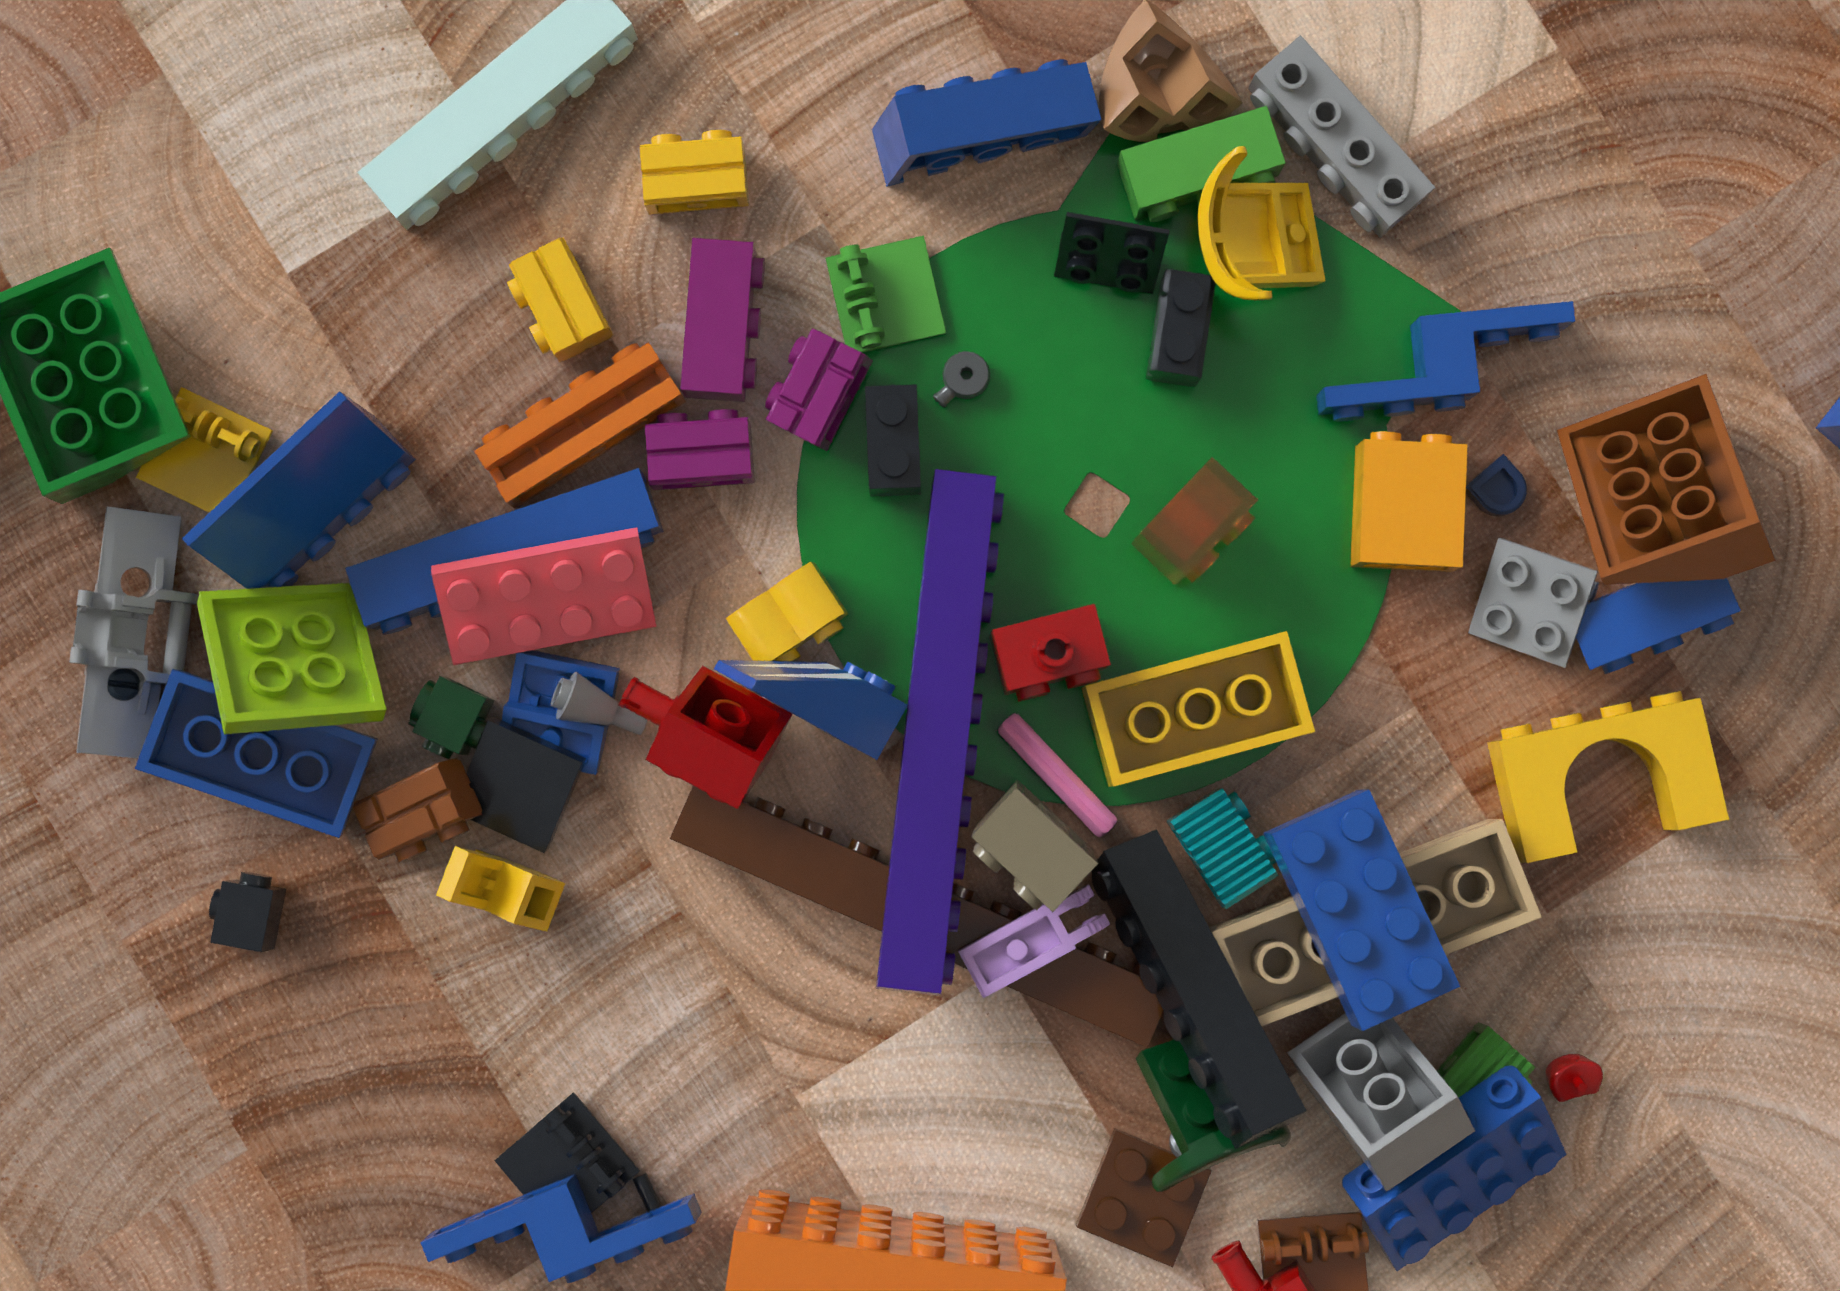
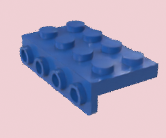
(1509, 1148)

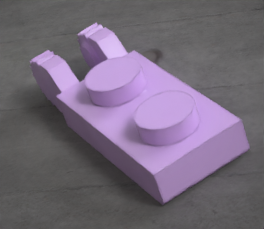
(1027, 944)

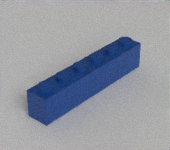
(401, 582)

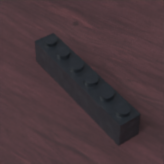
(1196, 990)

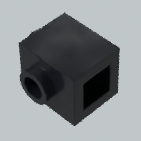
(247, 912)

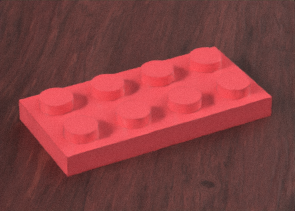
(543, 596)

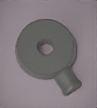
(956, 385)

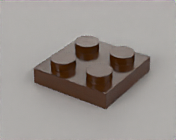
(1127, 1207)

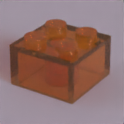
(1194, 521)

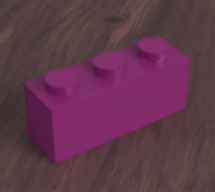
(721, 320)

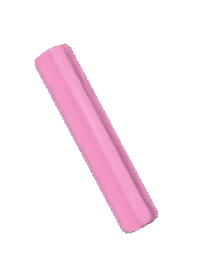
(1057, 775)

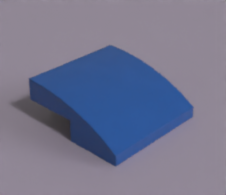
(531, 709)

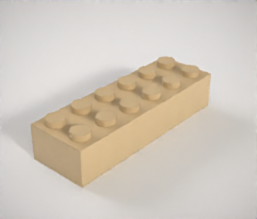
(1464, 880)

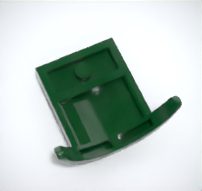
(1190, 1117)

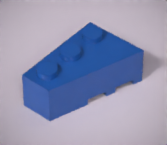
(1652, 617)

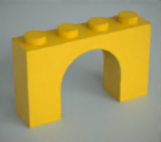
(1667, 737)

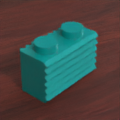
(1224, 847)

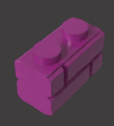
(817, 388)
(699, 451)

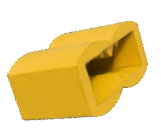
(789, 616)

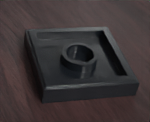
(522, 783)

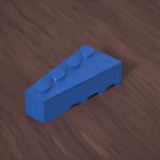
(984, 118)

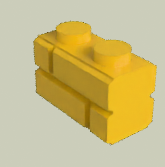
(694, 173)
(559, 299)

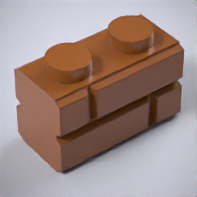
(418, 809)

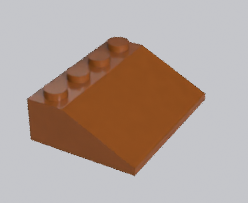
(1664, 490)

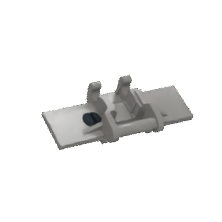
(112, 627)

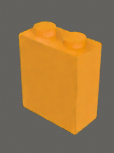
(1409, 503)

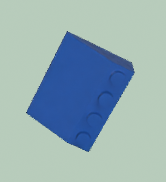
(302, 496)

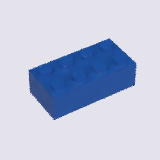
(286, 773)
(1361, 909)

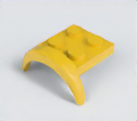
(1257, 233)

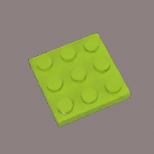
(289, 658)

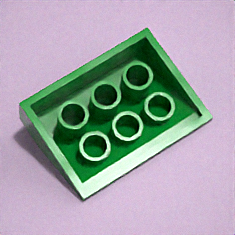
(83, 378)

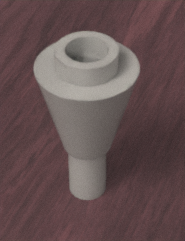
(585, 703)

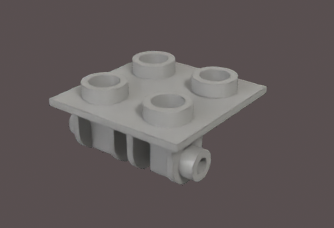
(1533, 602)

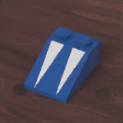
(840, 702)

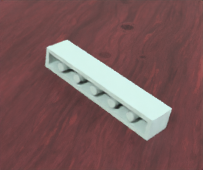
(498, 107)

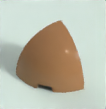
(1160, 80)

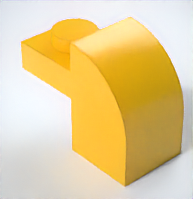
(501, 888)

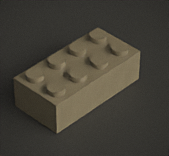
(1033, 847)

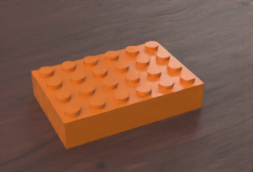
(837, 1249)

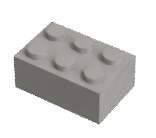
(1382, 1096)

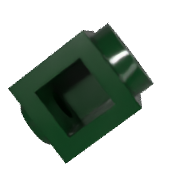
(449, 717)

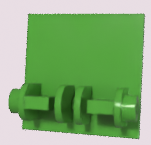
(885, 294)

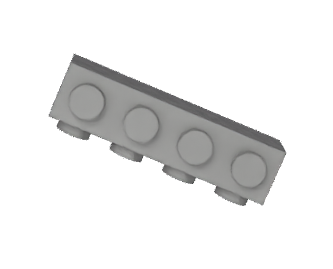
(1339, 138)

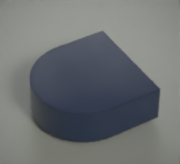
(1498, 488)

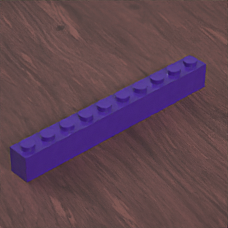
(937, 734)

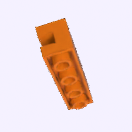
(579, 425)

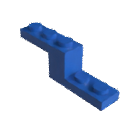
(1445, 360)
(563, 1230)

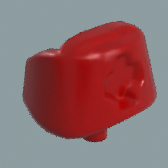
(1573, 1077)

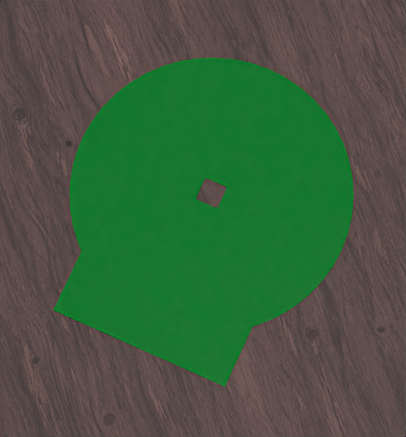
(1077, 402)

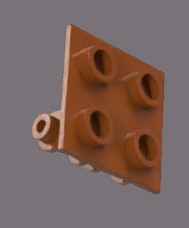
(1326, 1246)

